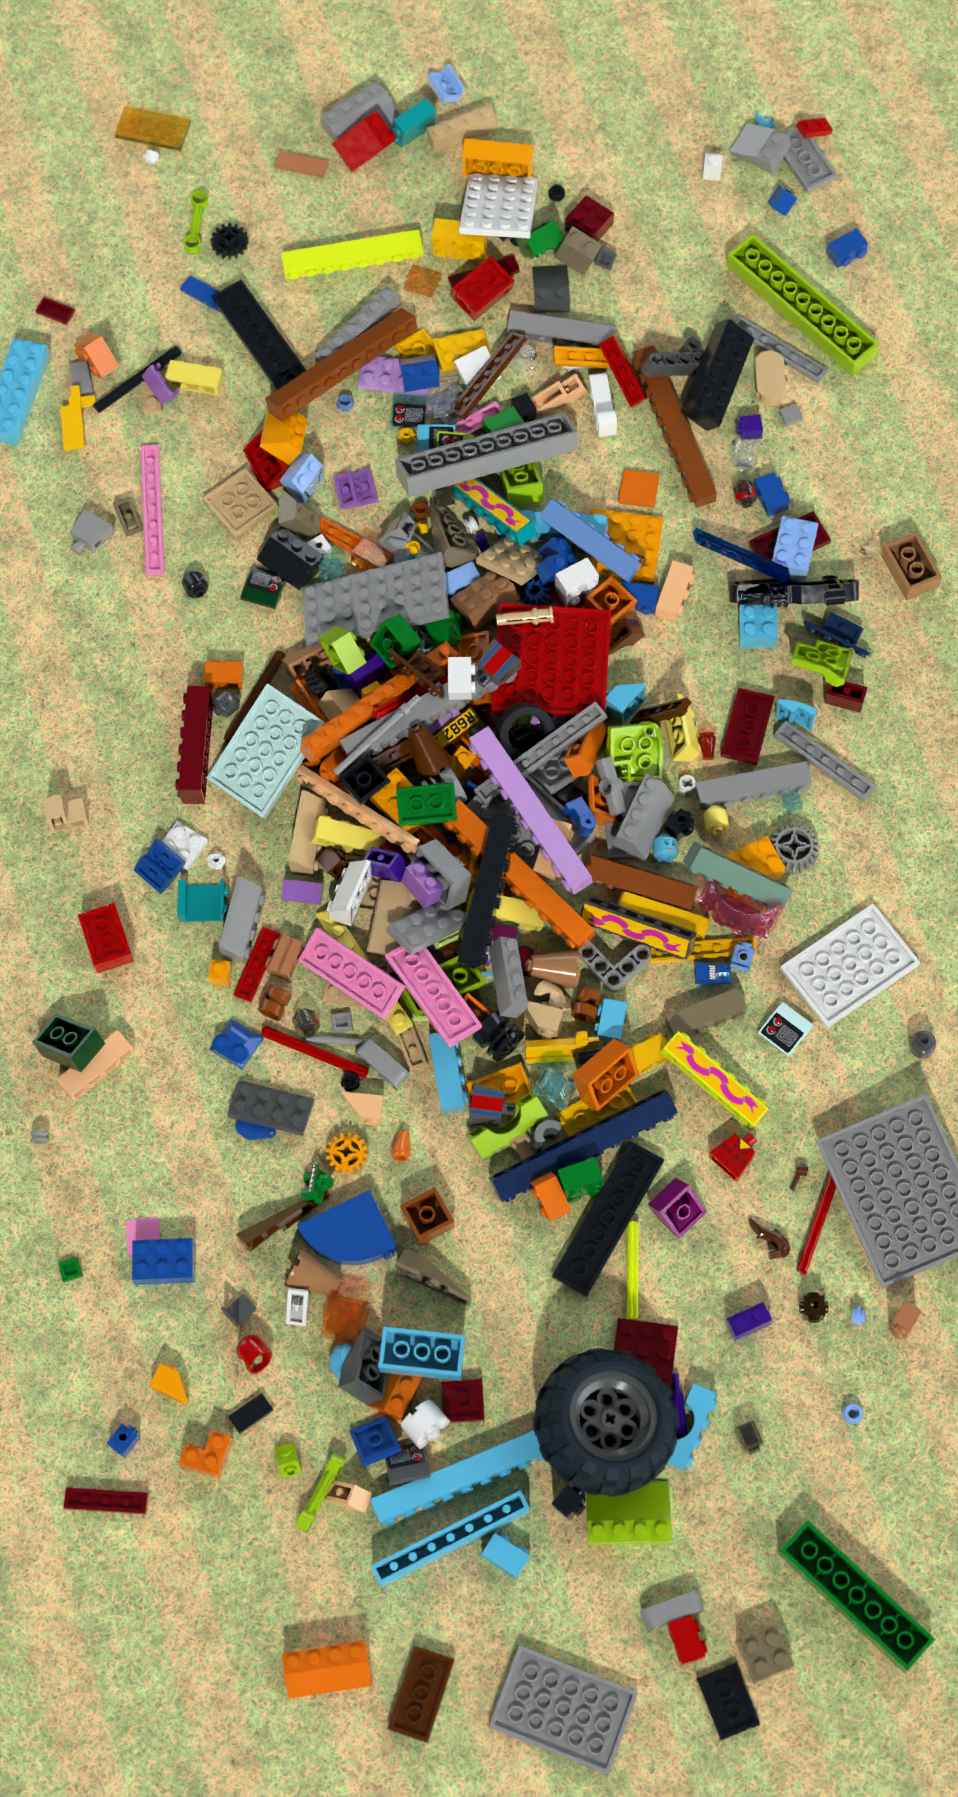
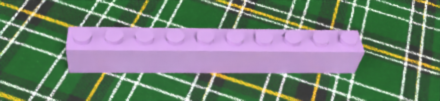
(530, 810)

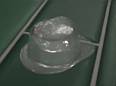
(524, 360)

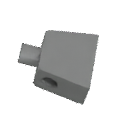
(90, 532)

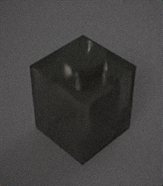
(443, 496)
(749, 1438)

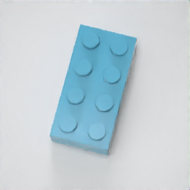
(422, 1353)

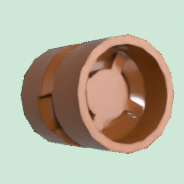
(275, 1001)
(587, 1001)

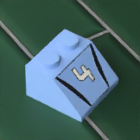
(303, 476)

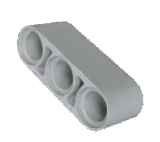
(382, 1062)
(671, 1610)

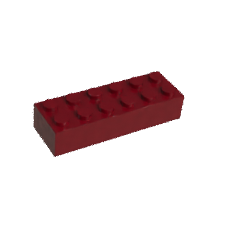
(195, 745)

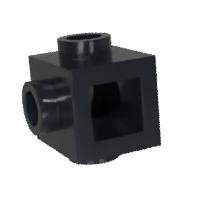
(679, 824)

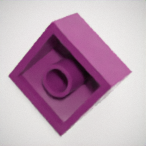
(677, 1207)

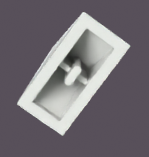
(297, 1306)

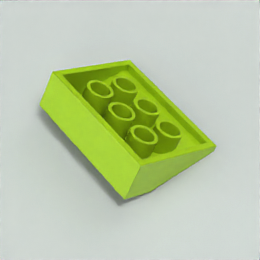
(631, 1518)

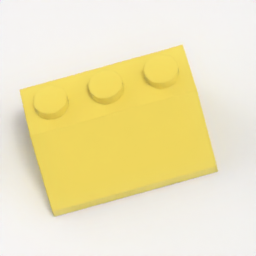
(682, 735)

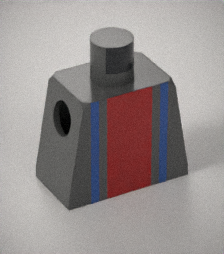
(497, 665)
(488, 1106)

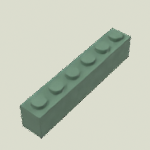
(736, 875)

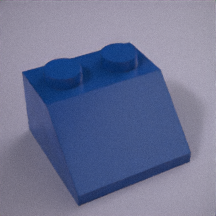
(419, 373)

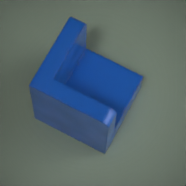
(782, 200)

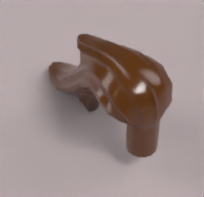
(775, 1238)

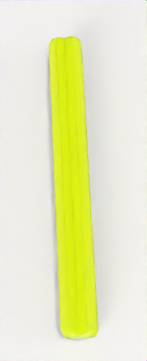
(632, 1271)

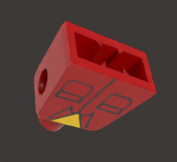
(734, 1155)

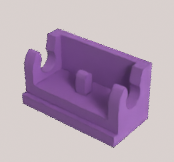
(159, 385)
(302, 891)

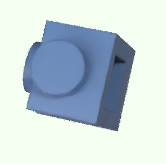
(742, 964)

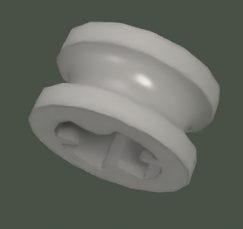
(39, 1137)

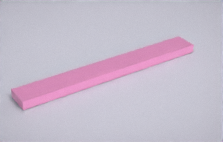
(152, 510)

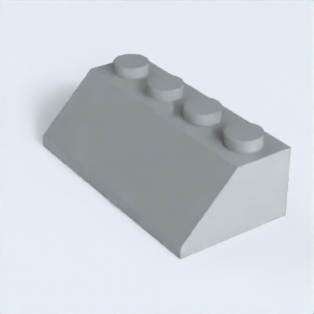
(644, 817)
(241, 920)

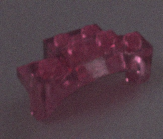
(737, 914)

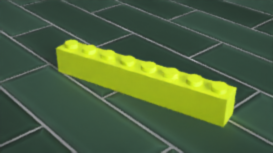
(352, 254)

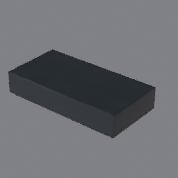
(250, 1413)

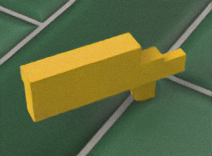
(73, 419)
(558, 1049)

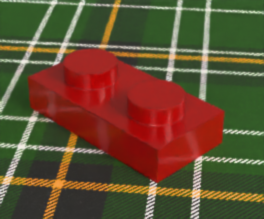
(814, 127)

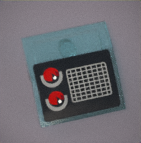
(408, 411)

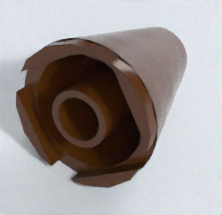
(427, 751)

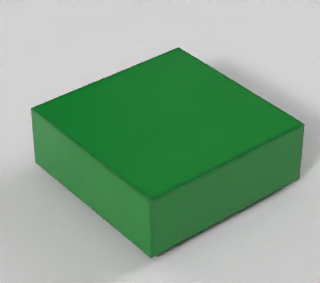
(70, 1269)

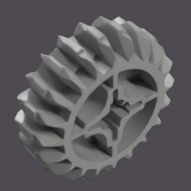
(809, 846)

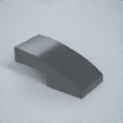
(605, 258)

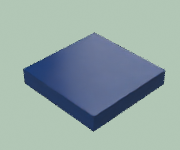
(375, 1441)

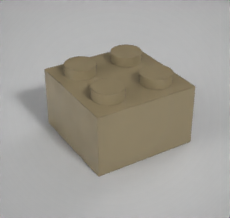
(765, 1654)

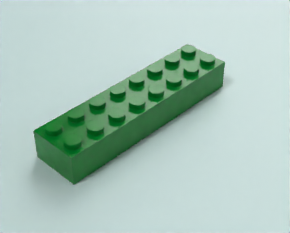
(856, 1596)

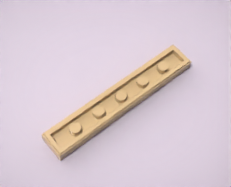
(408, 1039)

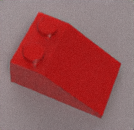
(364, 141)

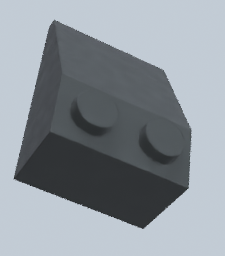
(551, 289)
(361, 1372)

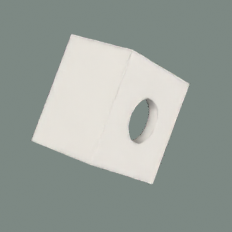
(326, 548)

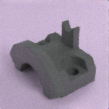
(549, 1129)

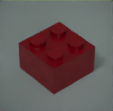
(590, 218)

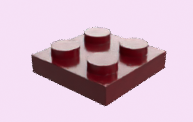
(463, 1400)

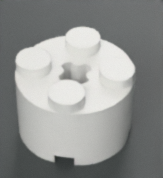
(425, 1423)

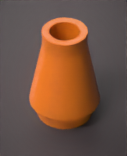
(401, 1148)

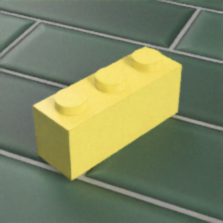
(194, 377)

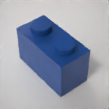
(847, 248)
(772, 494)

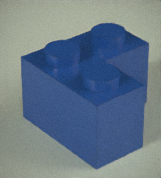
(556, 558)

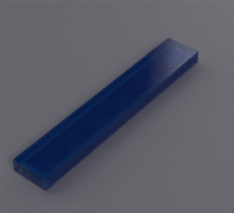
(741, 555)

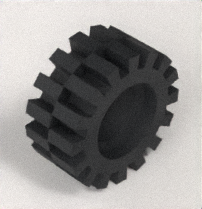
(320, 681)

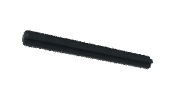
(135, 380)

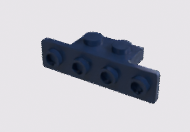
(840, 630)

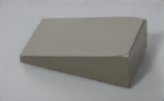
(127, 516)

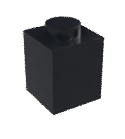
(524, 407)

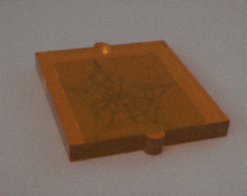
(422, 281)

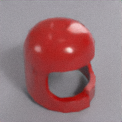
(249, 1349)

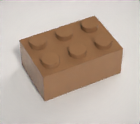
(911, 566)
(481, 599)

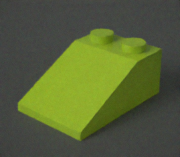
(522, 484)

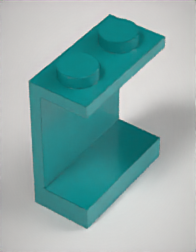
(202, 902)

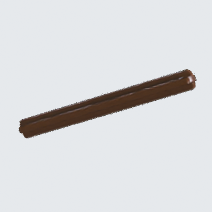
(265, 678)

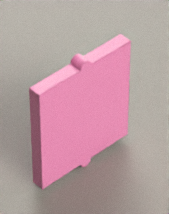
(142, 1230)

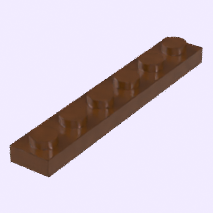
(488, 375)

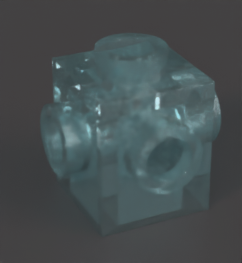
(331, 568)

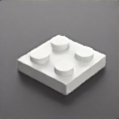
(185, 843)

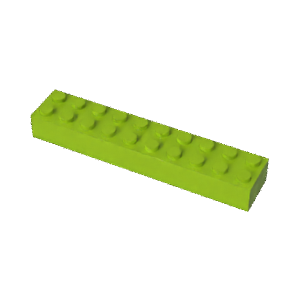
(802, 305)

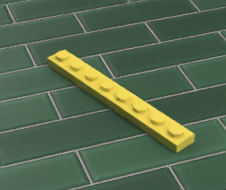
(397, 1018)

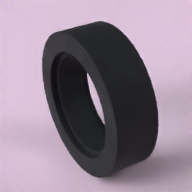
(510, 715)

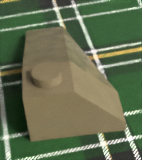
(419, 1269)

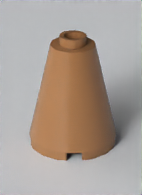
(556, 967)
(312, 1275)

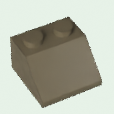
(578, 251)
(298, 516)

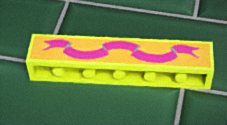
(714, 1080)

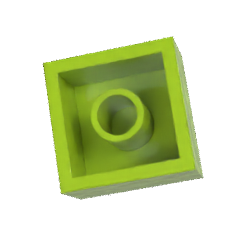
(342, 649)

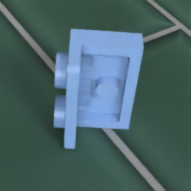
(446, 84)

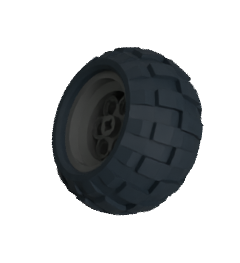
(587, 1460)

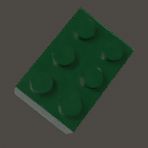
(68, 1042)

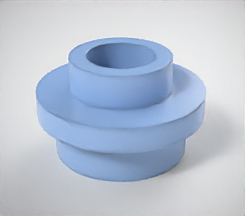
(858, 1315)
(859, 1413)

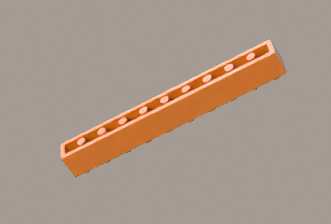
(360, 714)
(525, 882)

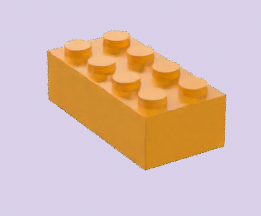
(497, 158)

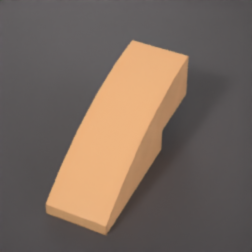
(559, 394)

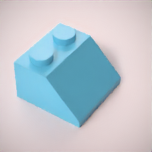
(624, 701)

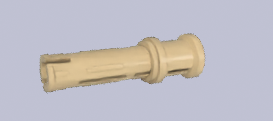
(535, 616)

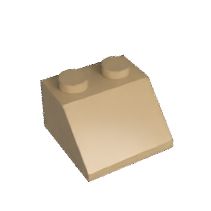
(544, 1020)

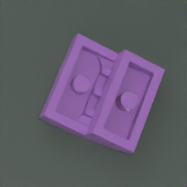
(356, 488)

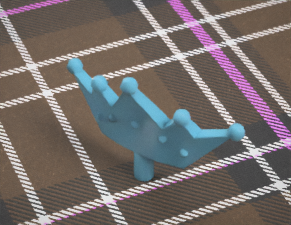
(764, 122)

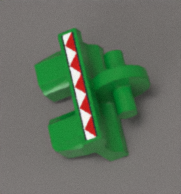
(317, 1184)

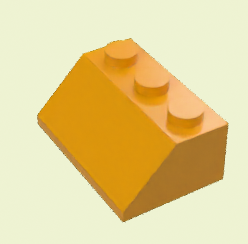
(285, 437)

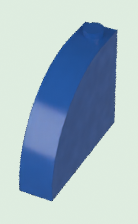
(350, 1233)

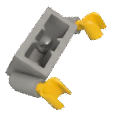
(400, 532)

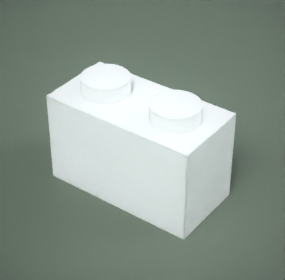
(460, 678)

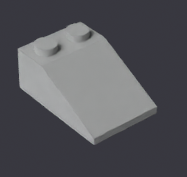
(761, 146)

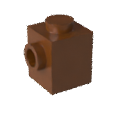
(333, 862)

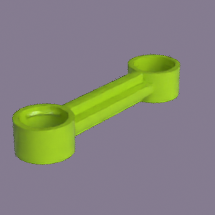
(196, 221)
(331, 1472)

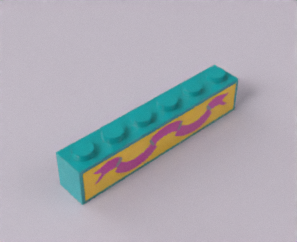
(495, 510)

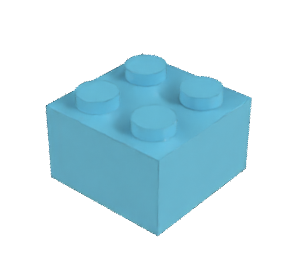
(758, 626)

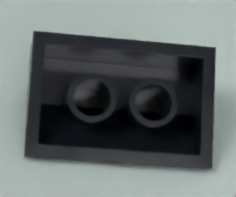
(290, 558)

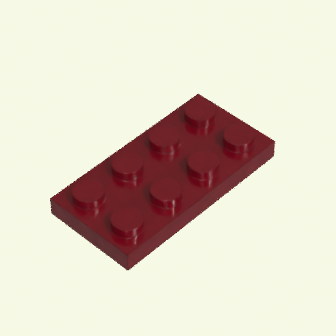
(765, 544)
(747, 726)

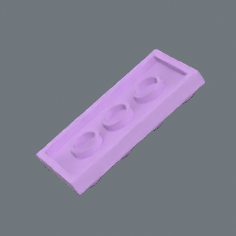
(385, 376)

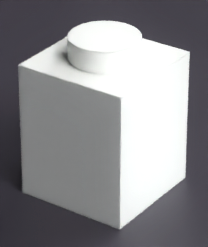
(712, 167)

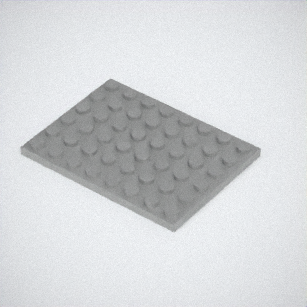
(898, 1188)

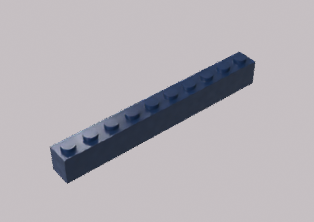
(584, 1144)

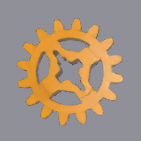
(339, 1152)

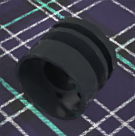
(502, 1039)

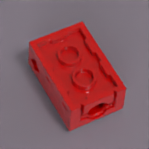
(482, 288)
(105, 938)

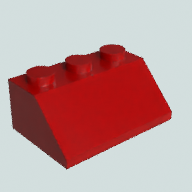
(265, 466)

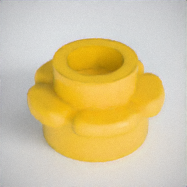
(406, 439)

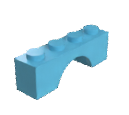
(699, 1403)

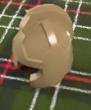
(551, 995)

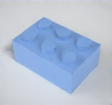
(795, 546)

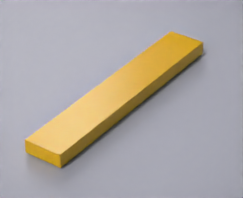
(703, 950)

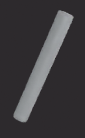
(336, 1040)

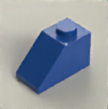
(645, 595)

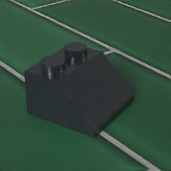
(363, 779)

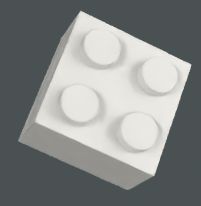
(576, 582)

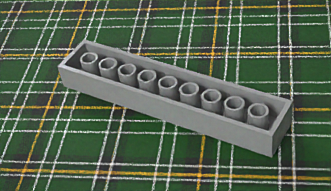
(486, 454)

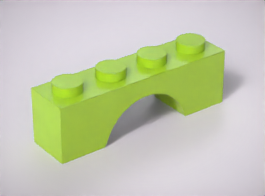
(527, 1113)

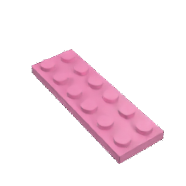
(351, 973)
(434, 994)

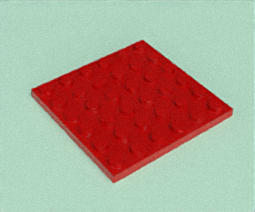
(560, 660)

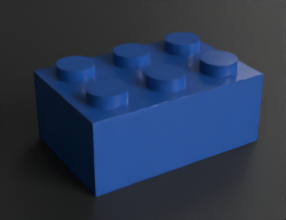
(163, 1261)

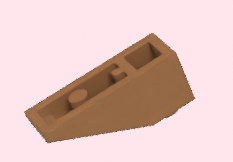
(304, 660)

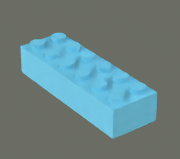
(19, 386)

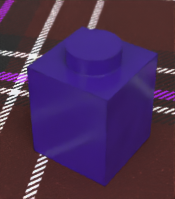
(749, 427)

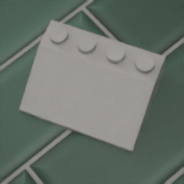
(358, 107)

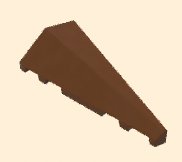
(258, 1233)

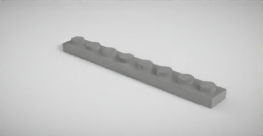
(547, 748)

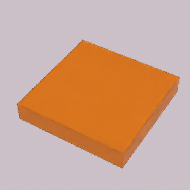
(639, 488)

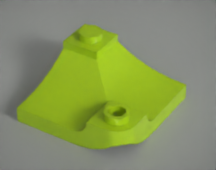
(824, 658)
(636, 751)

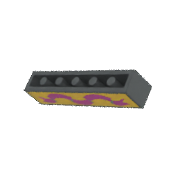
(638, 927)

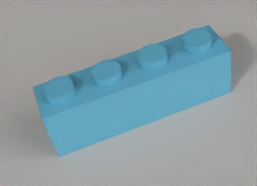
(447, 1075)

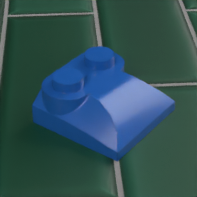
(236, 1044)

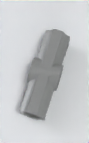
(611, 786)

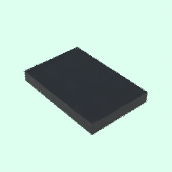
(728, 1701)

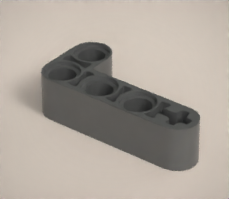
(675, 363)

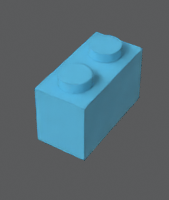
(611, 1020)
(506, 1555)

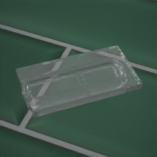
(443, 398)

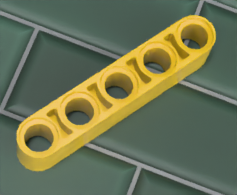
(666, 913)

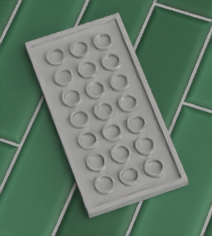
(369, 597)

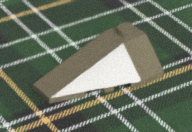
(451, 538)

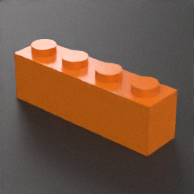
(584, 751)

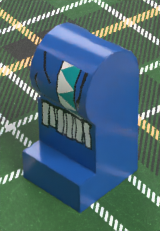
(712, 974)

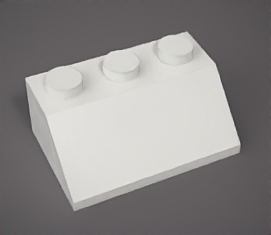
(350, 892)

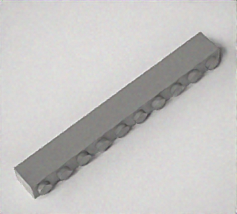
(424, 713)

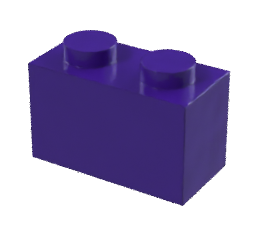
(368, 673)
(386, 864)
(748, 1321)

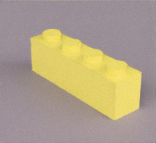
(345, 836)
(513, 913)

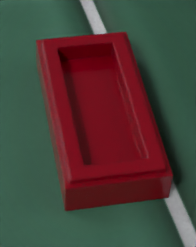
(55, 310)

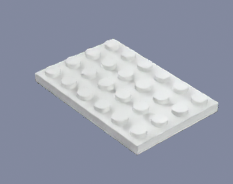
(499, 206)
(850, 966)

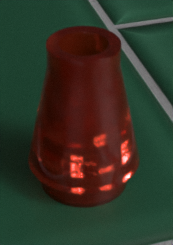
(707, 745)

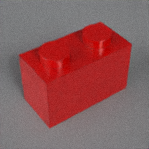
(686, 1640)

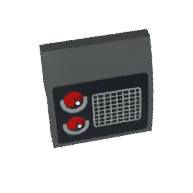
(407, 1465)

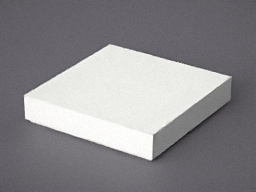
(472, 364)

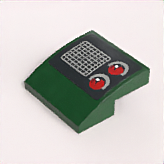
(263, 588)

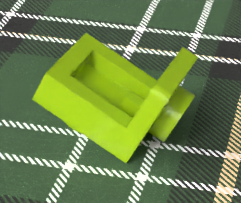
(287, 1460)

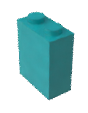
(413, 122)

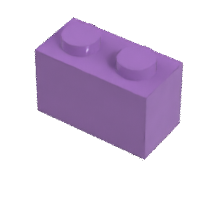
(422, 884)

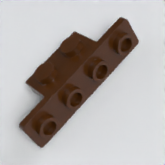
(423, 670)

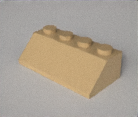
(303, 852)
(392, 904)

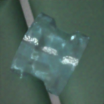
(792, 803)

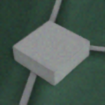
(790, 415)
(341, 1022)

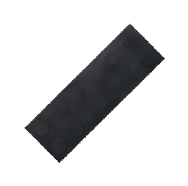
(717, 375)

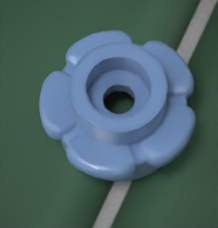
(345, 399)

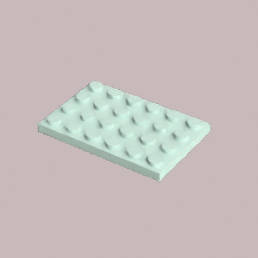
(264, 751)

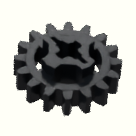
(229, 241)

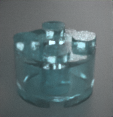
(554, 1087)

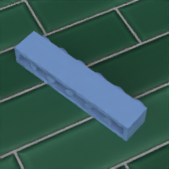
(591, 541)

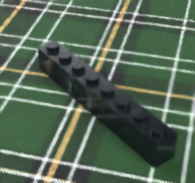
(487, 891)

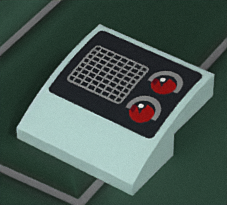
(785, 1029)

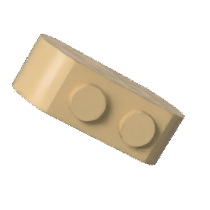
(770, 378)

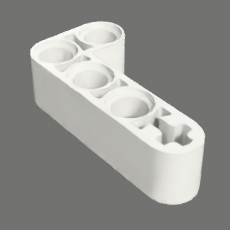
(602, 405)

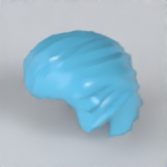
(339, 1356)

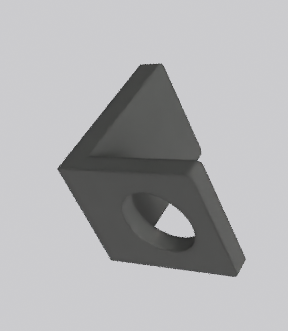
(239, 1310)

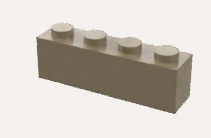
(707, 1014)

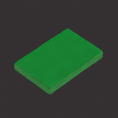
(426, 804)

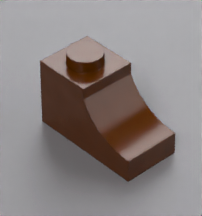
(625, 634)

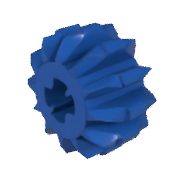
(541, 596)

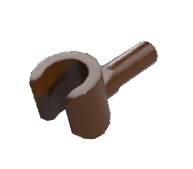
(801, 1170)

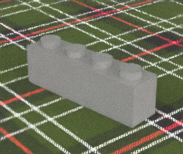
(508, 977)

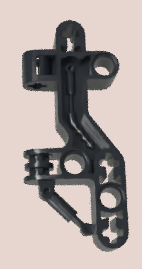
(777, 593)

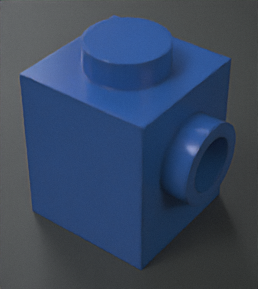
(124, 1440)

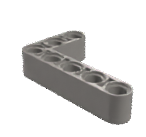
(617, 970)

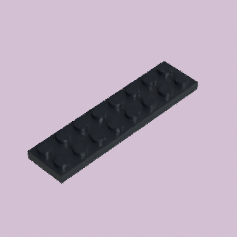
(258, 334)
(608, 1219)

